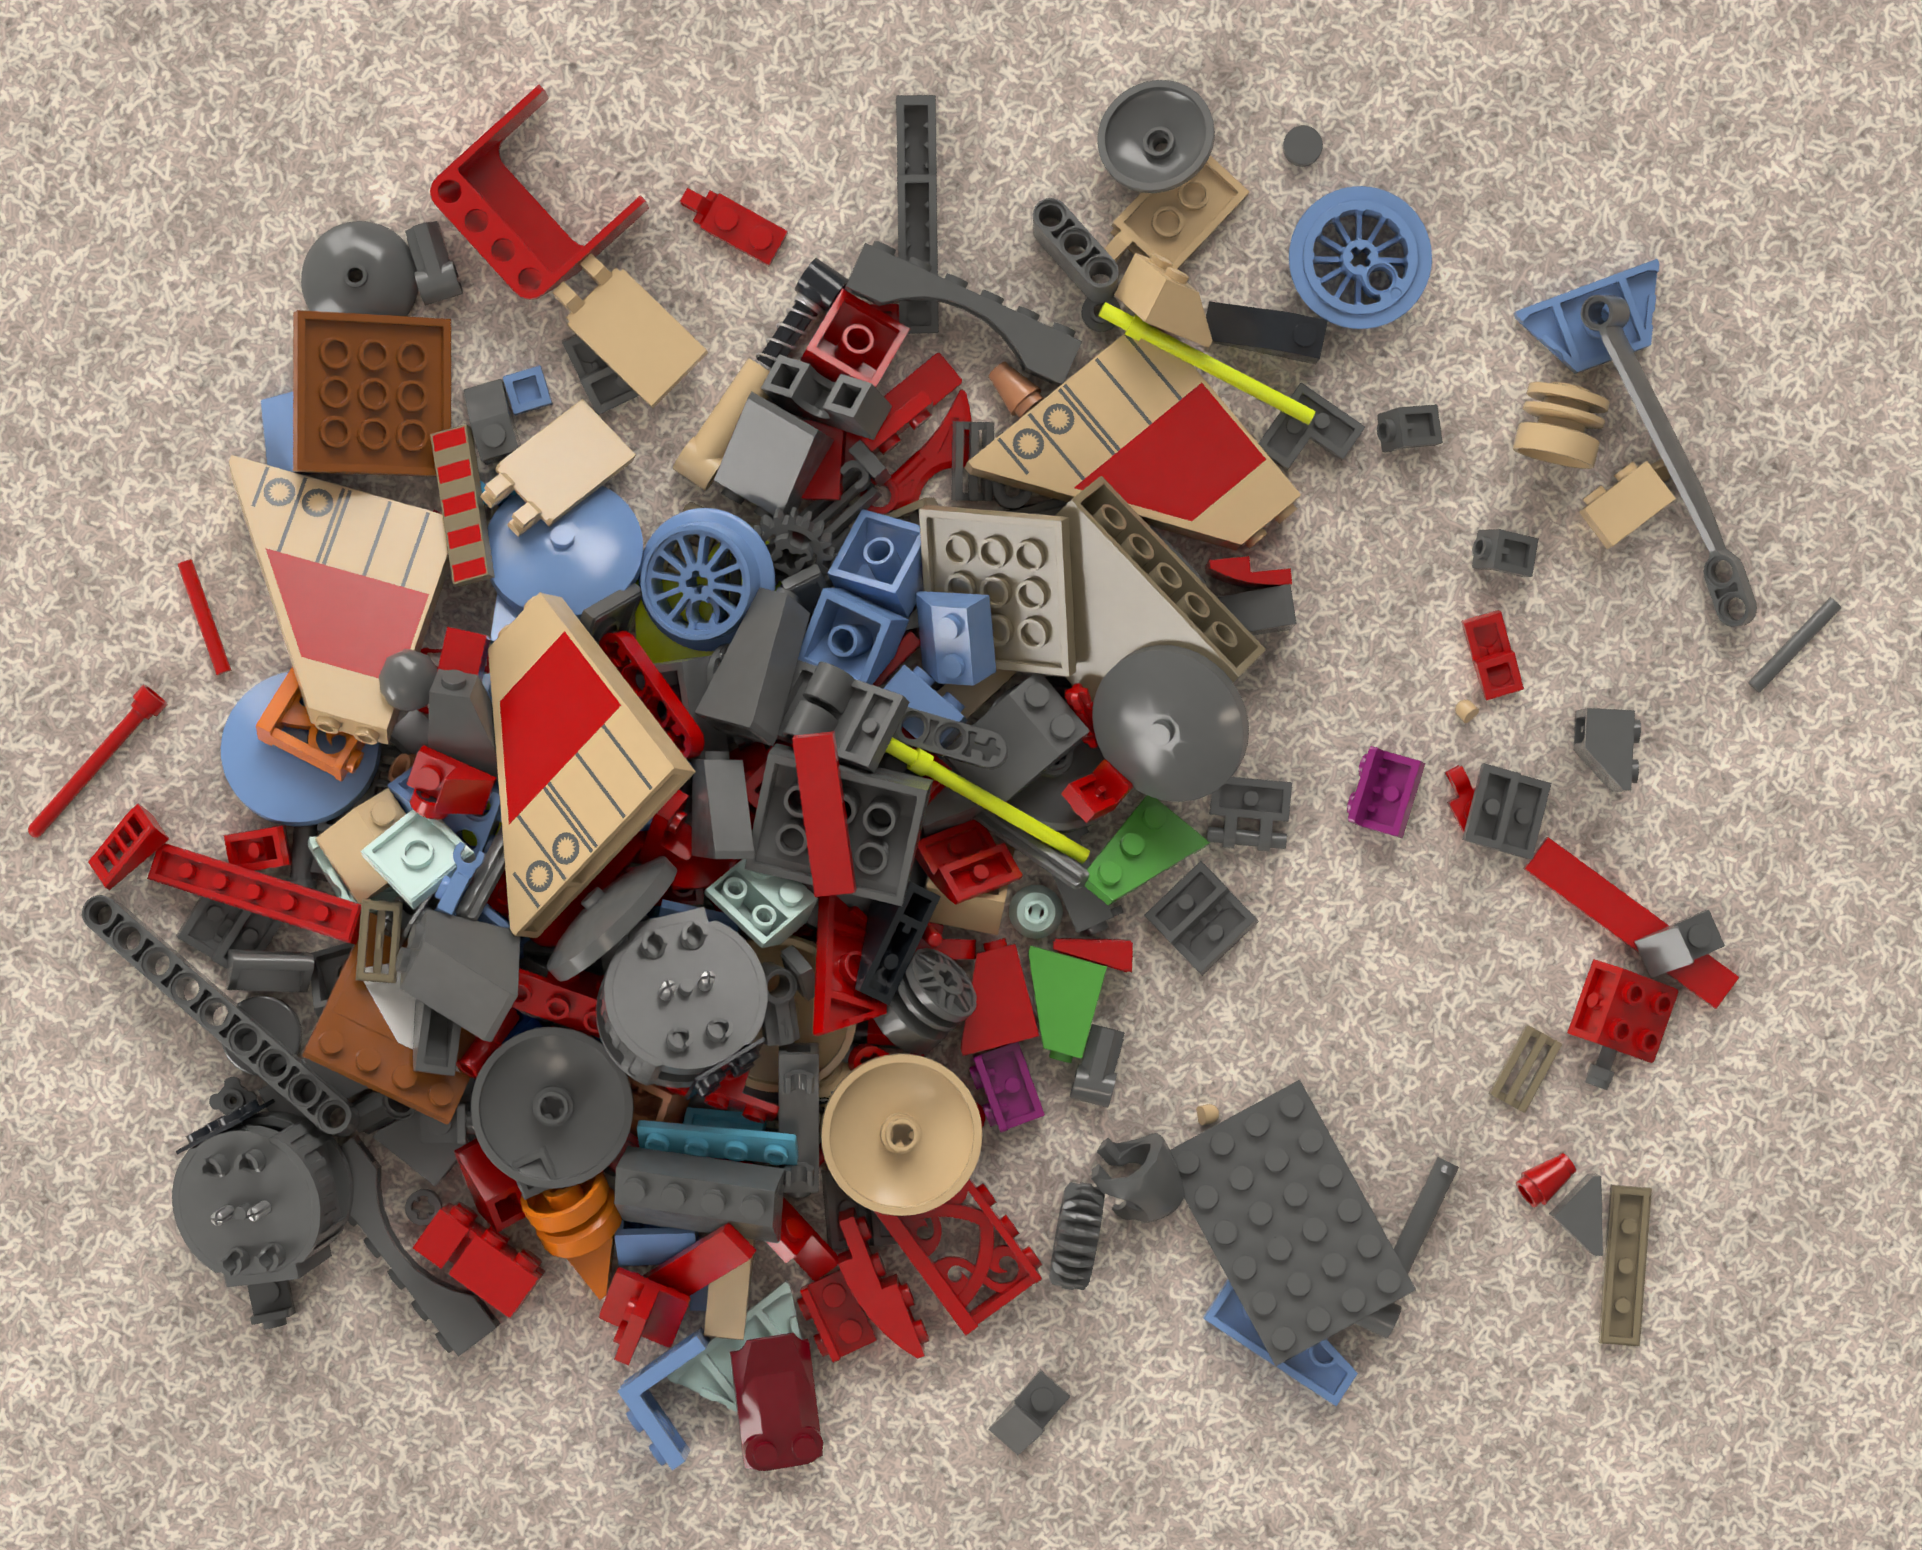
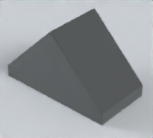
(1582, 1213)

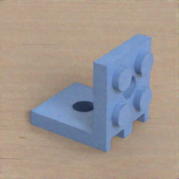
(647, 1413)

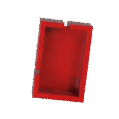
(480, 1258)

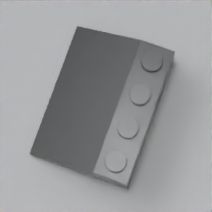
(882, 818)

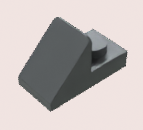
(1679, 944)
(1029, 1412)

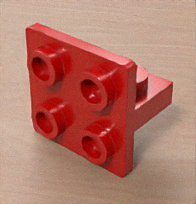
(642, 1310)

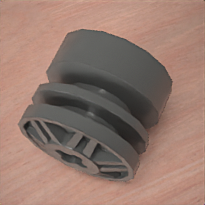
(928, 1002)

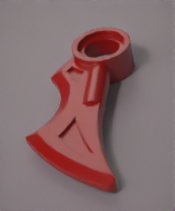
(929, 460)

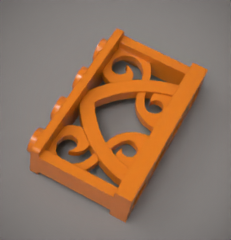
(287, 711)

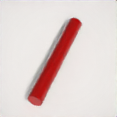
(204, 617)

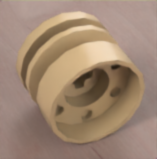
(1561, 424)

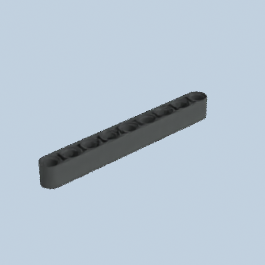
(205, 1004)

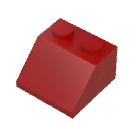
(854, 341)

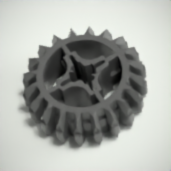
(1076, 1236)

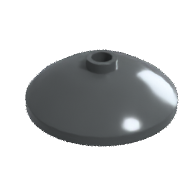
(1150, 116)
(378, 252)

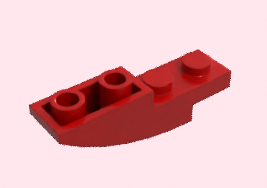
(882, 1299)

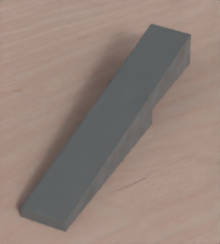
(917, 200)

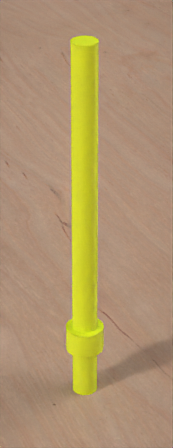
(1138, 329)
(922, 764)

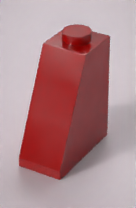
(1002, 1003)

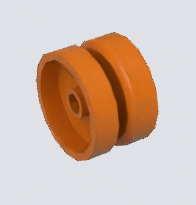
(574, 1217)

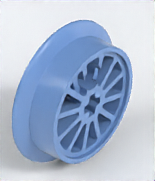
(1389, 211)
(751, 558)

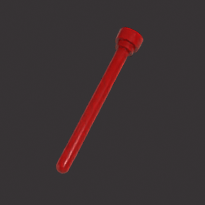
(144, 706)

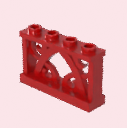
(958, 1294)

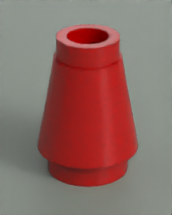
(1545, 1180)

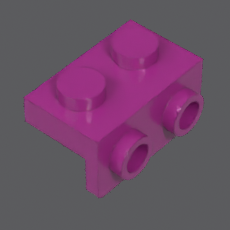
(1385, 792)
(1007, 1086)

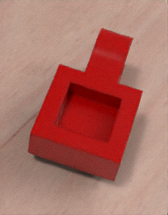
(1462, 787)

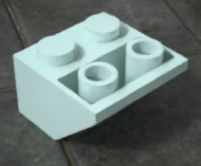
(762, 904)

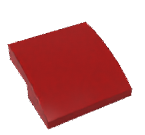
(1238, 573)
(966, 862)

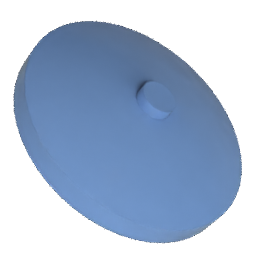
(576, 558)
(279, 783)

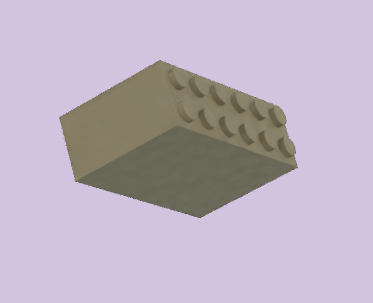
(1140, 594)

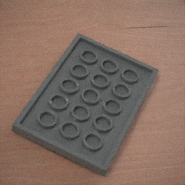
(1289, 1223)

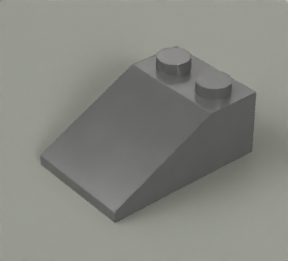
(1037, 732)

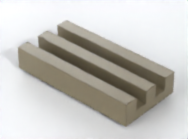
(382, 906)
(1543, 1068)

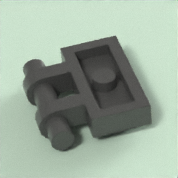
(1254, 800)

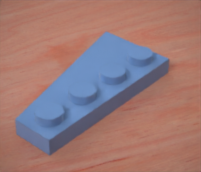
(1317, 1368)

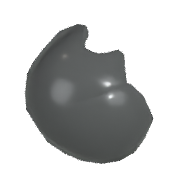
(407, 679)

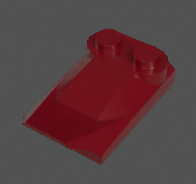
(776, 1403)

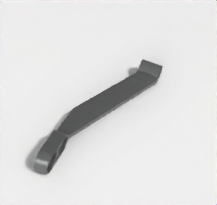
(1672, 456)

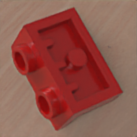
(837, 1316)

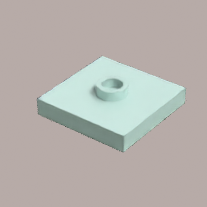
(415, 856)

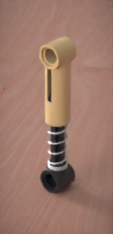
(704, 452)

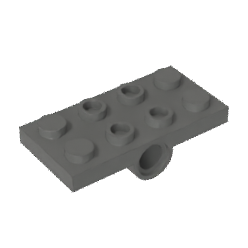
(832, 700)

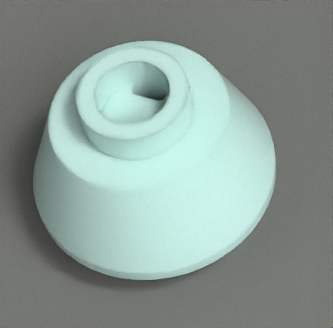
(1032, 924)

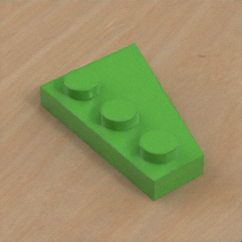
(1142, 848)

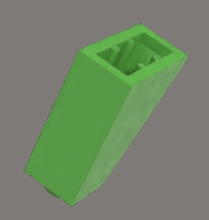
(1065, 1000)

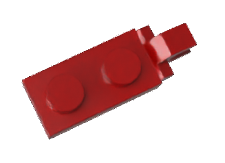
(735, 225)

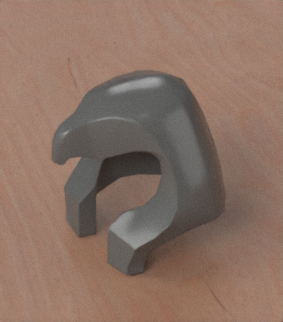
(1152, 1189)

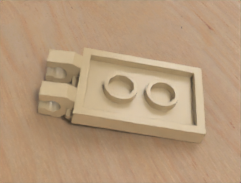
(1178, 219)
(631, 332)
(559, 467)

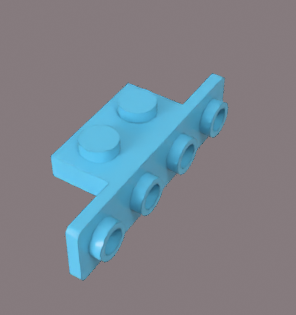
(719, 1136)

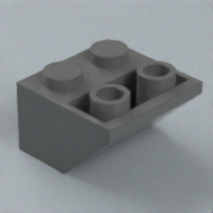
(1606, 745)

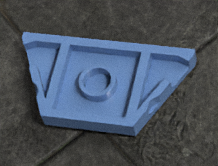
(1559, 322)

